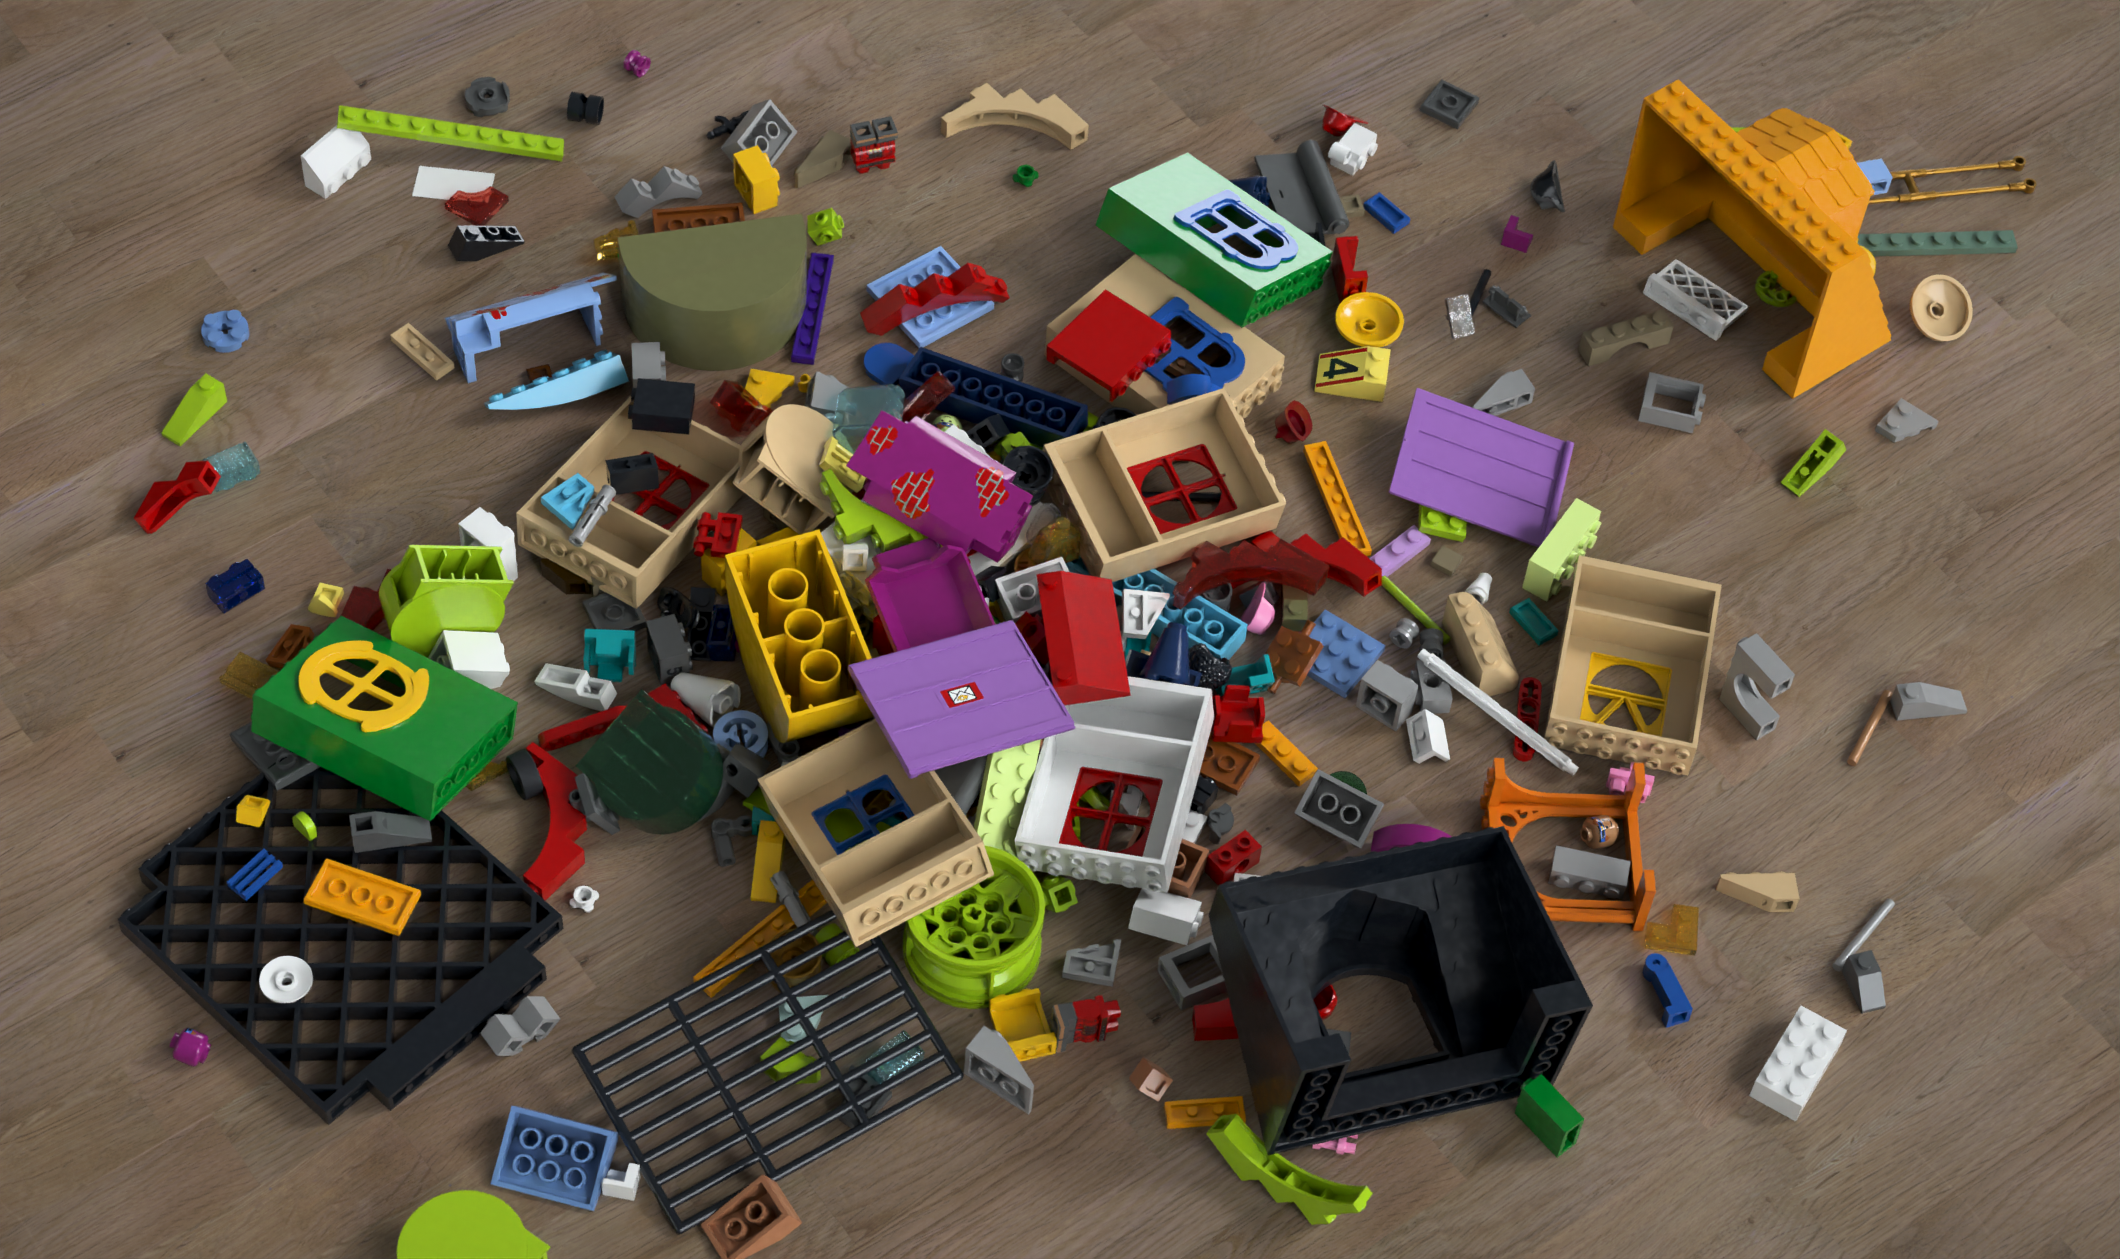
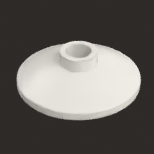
(285, 970)

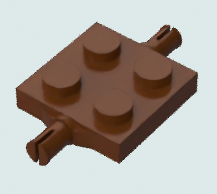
(1292, 655)

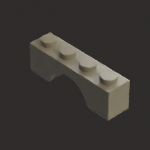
(1601, 343)

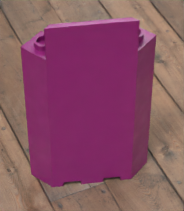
(926, 594)

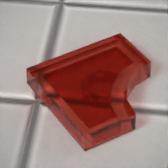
(477, 207)

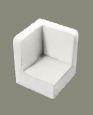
(622, 1184)

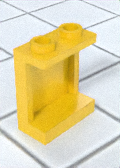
(1023, 1024)

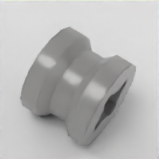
(1404, 633)

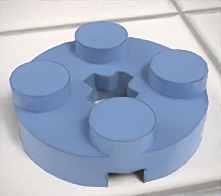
(216, 322)

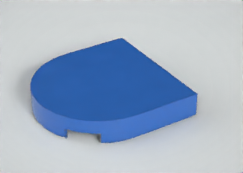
(886, 362)

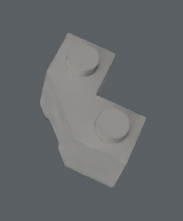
(530, 1021)

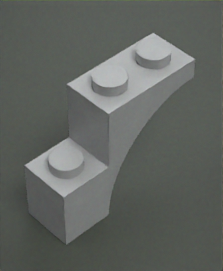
(667, 184)

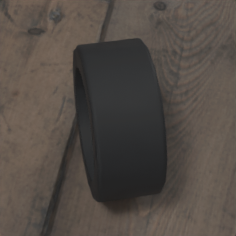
(524, 774)

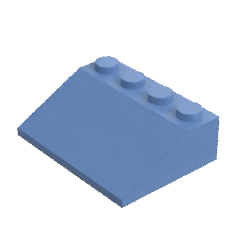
(554, 1157)

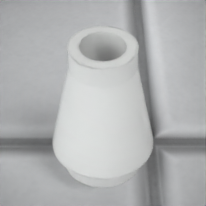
(1480, 588)

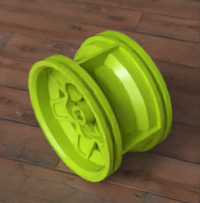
(970, 983)

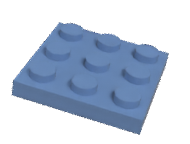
(1345, 653)

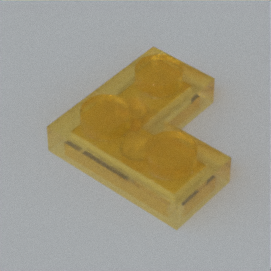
(1677, 937)

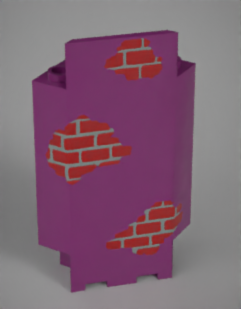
(941, 486)

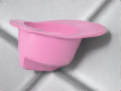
(1259, 613)

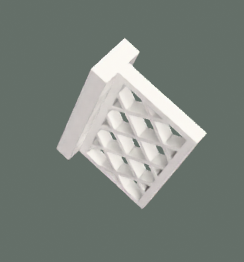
(1691, 307)

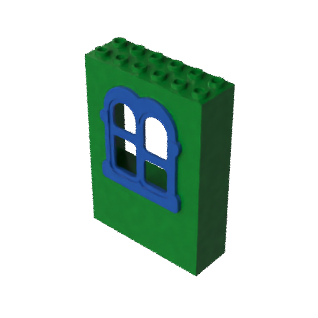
(1165, 222)

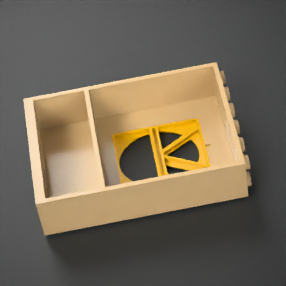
(1643, 622)

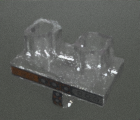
(1459, 316)

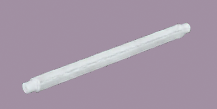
(1497, 712)

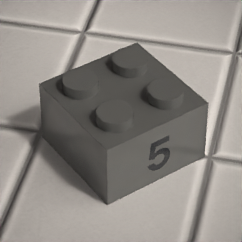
(667, 648)

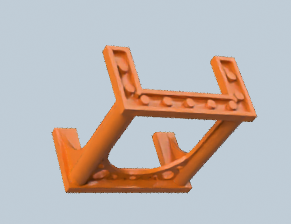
(1508, 799)

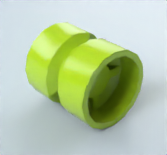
(840, 952)

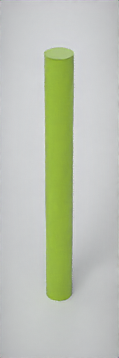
(1412, 607)

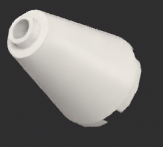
(707, 695)

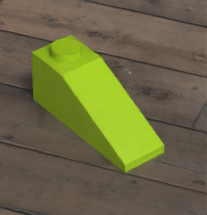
(195, 409)
(1814, 463)

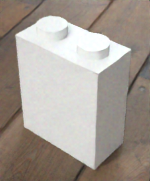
(1166, 916)

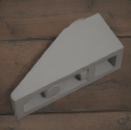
(1507, 393)
(1925, 701)

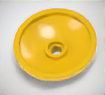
(1369, 319)

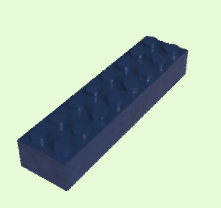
(982, 394)

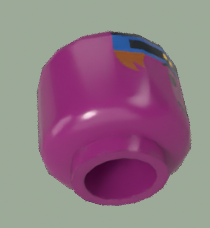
(190, 1047)

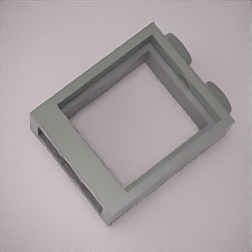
(1674, 388)
(1174, 981)

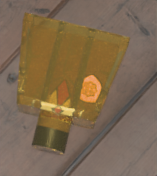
(1056, 541)

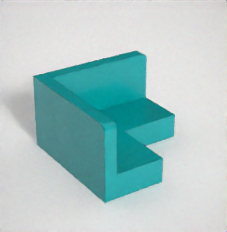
(1256, 675)

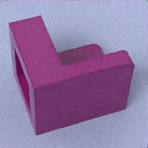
(1516, 238)

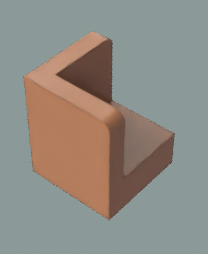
(1150, 1079)

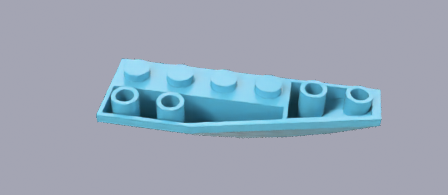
(565, 385)

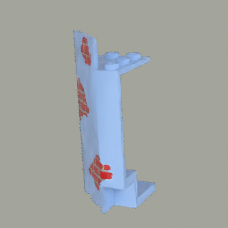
(479, 328)

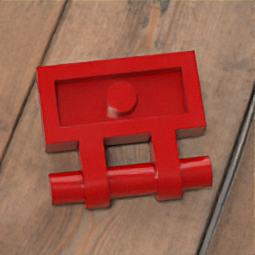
(725, 538)

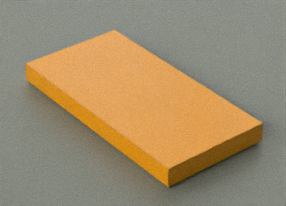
(362, 897)

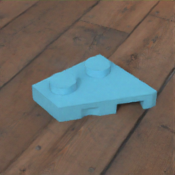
(569, 499)

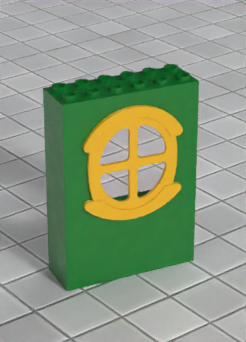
(407, 754)

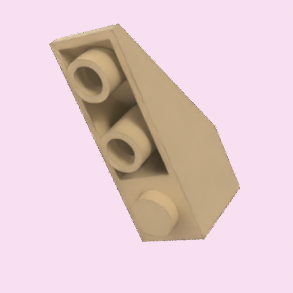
(1766, 891)

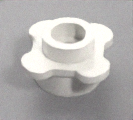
(584, 892)

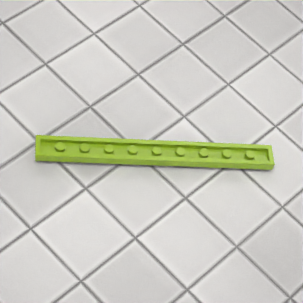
(450, 133)

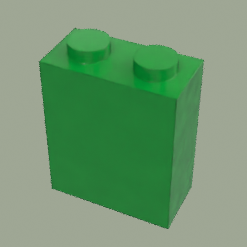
(1548, 1115)

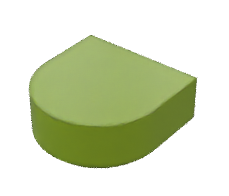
(305, 825)

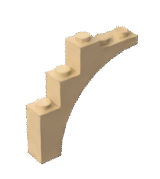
(1017, 109)

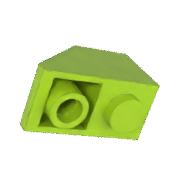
(789, 1065)

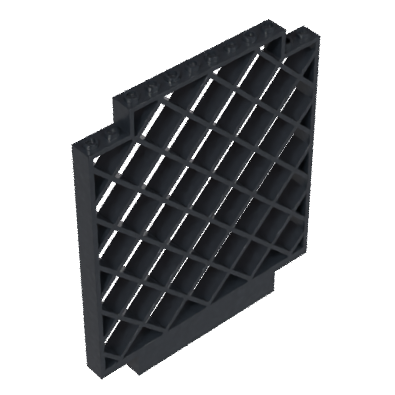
(445, 1025)

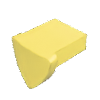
(326, 600)

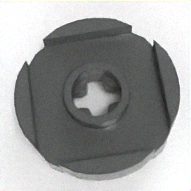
(482, 106)

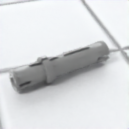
(597, 508)
(790, 898)

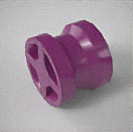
(637, 63)

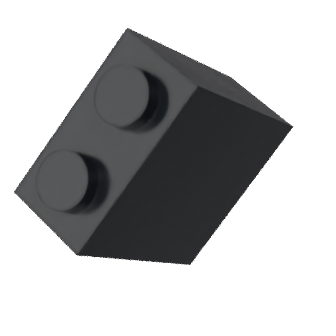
(662, 406)

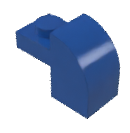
(1188, 387)

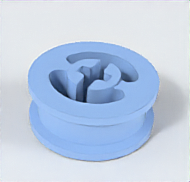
(753, 731)

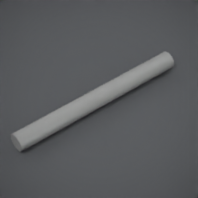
(1864, 933)

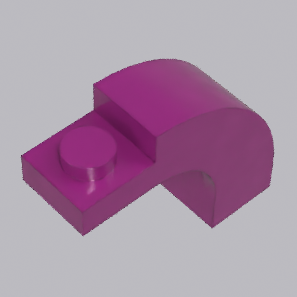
(1403, 835)

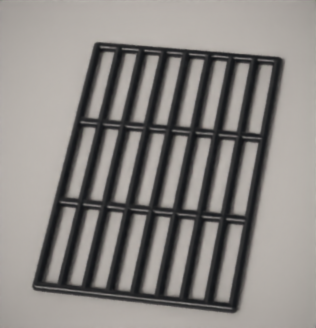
(721, 1088)

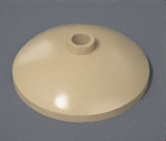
(1951, 308)

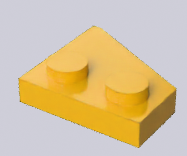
(767, 386)

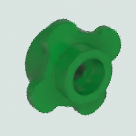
(1025, 175)

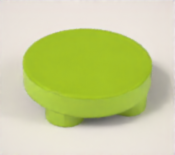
(1762, 288)

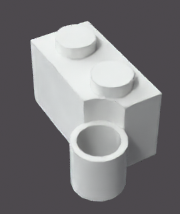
(1353, 149)

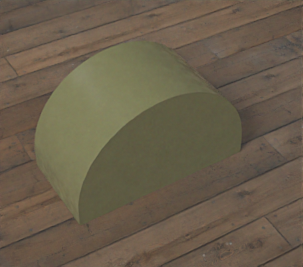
(716, 291)

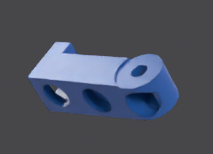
(1675, 1003)

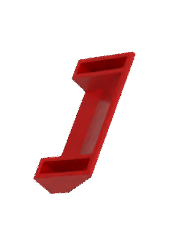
(1082, 637)

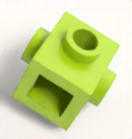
(825, 226)
(1058, 893)

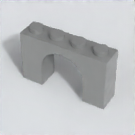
(1739, 694)

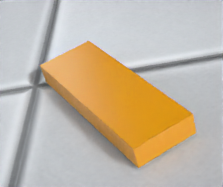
(1201, 1111)

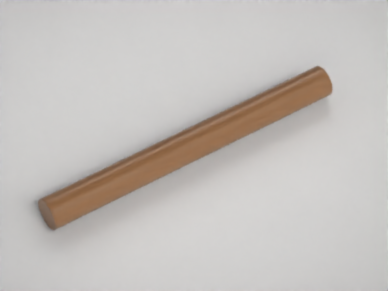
(1869, 728)

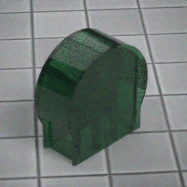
(655, 767)

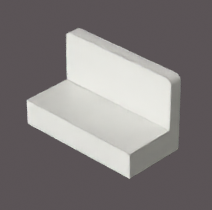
(1427, 737)

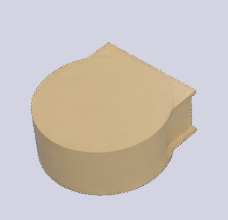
(783, 468)

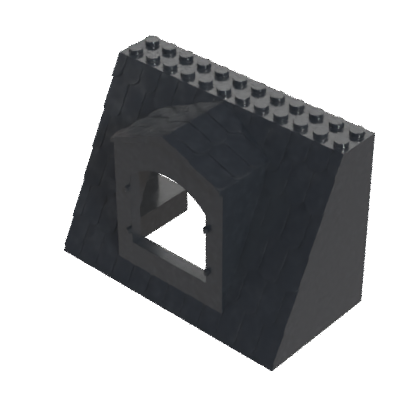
(1435, 915)

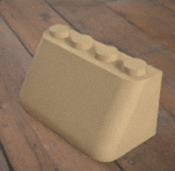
(1479, 645)

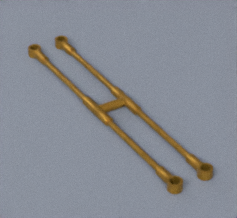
(2016, 164)

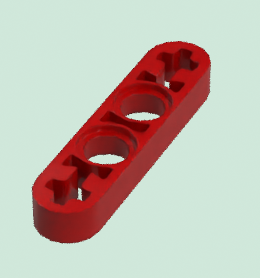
(1529, 719)
(578, 729)

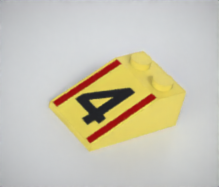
(1354, 373)

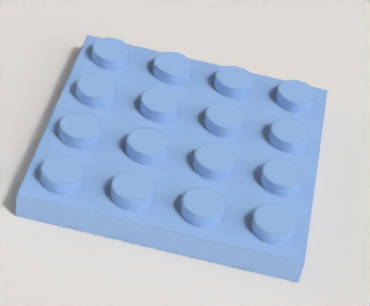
(938, 322)

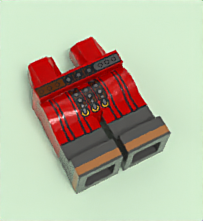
(873, 146)
(1083, 1021)

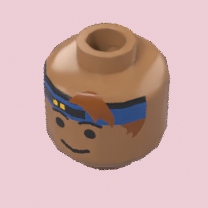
(1599, 831)

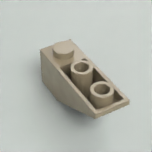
(826, 158)

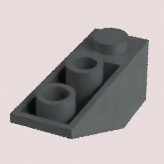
(387, 830)

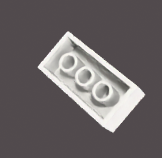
(1798, 1063)

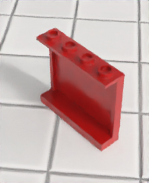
(1110, 343)

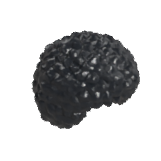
(1214, 670)

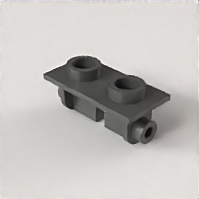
(1506, 307)

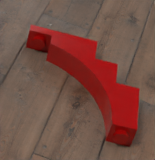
(560, 854)

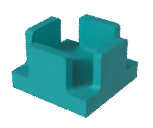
(610, 652)

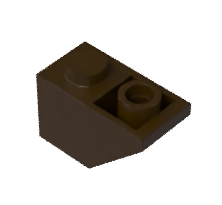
(563, 578)

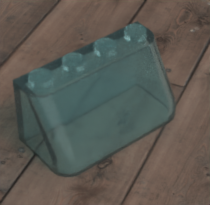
(859, 408)

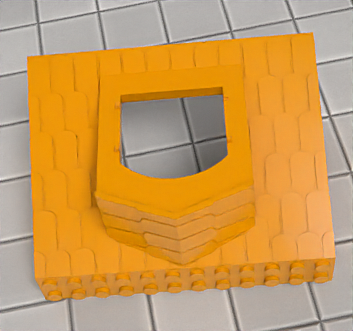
(1784, 198)

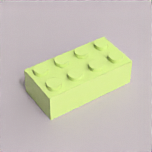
(1561, 550)

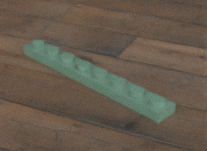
(1939, 243)

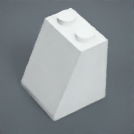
(473, 655)

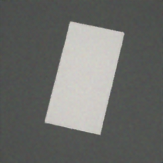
(444, 183)

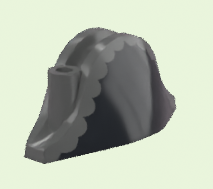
(1546, 188)

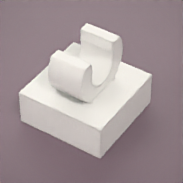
(854, 557)

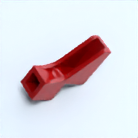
(168, 497)

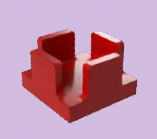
(1237, 716)

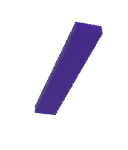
(810, 324)

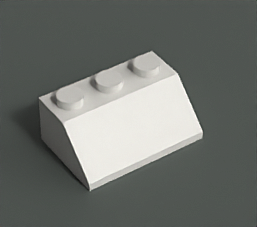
(334, 160)

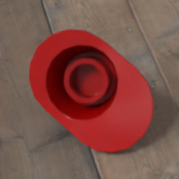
(1337, 122)

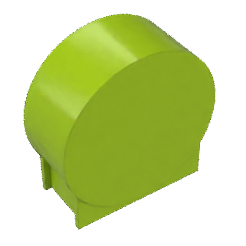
(444, 590)
(467, 1227)

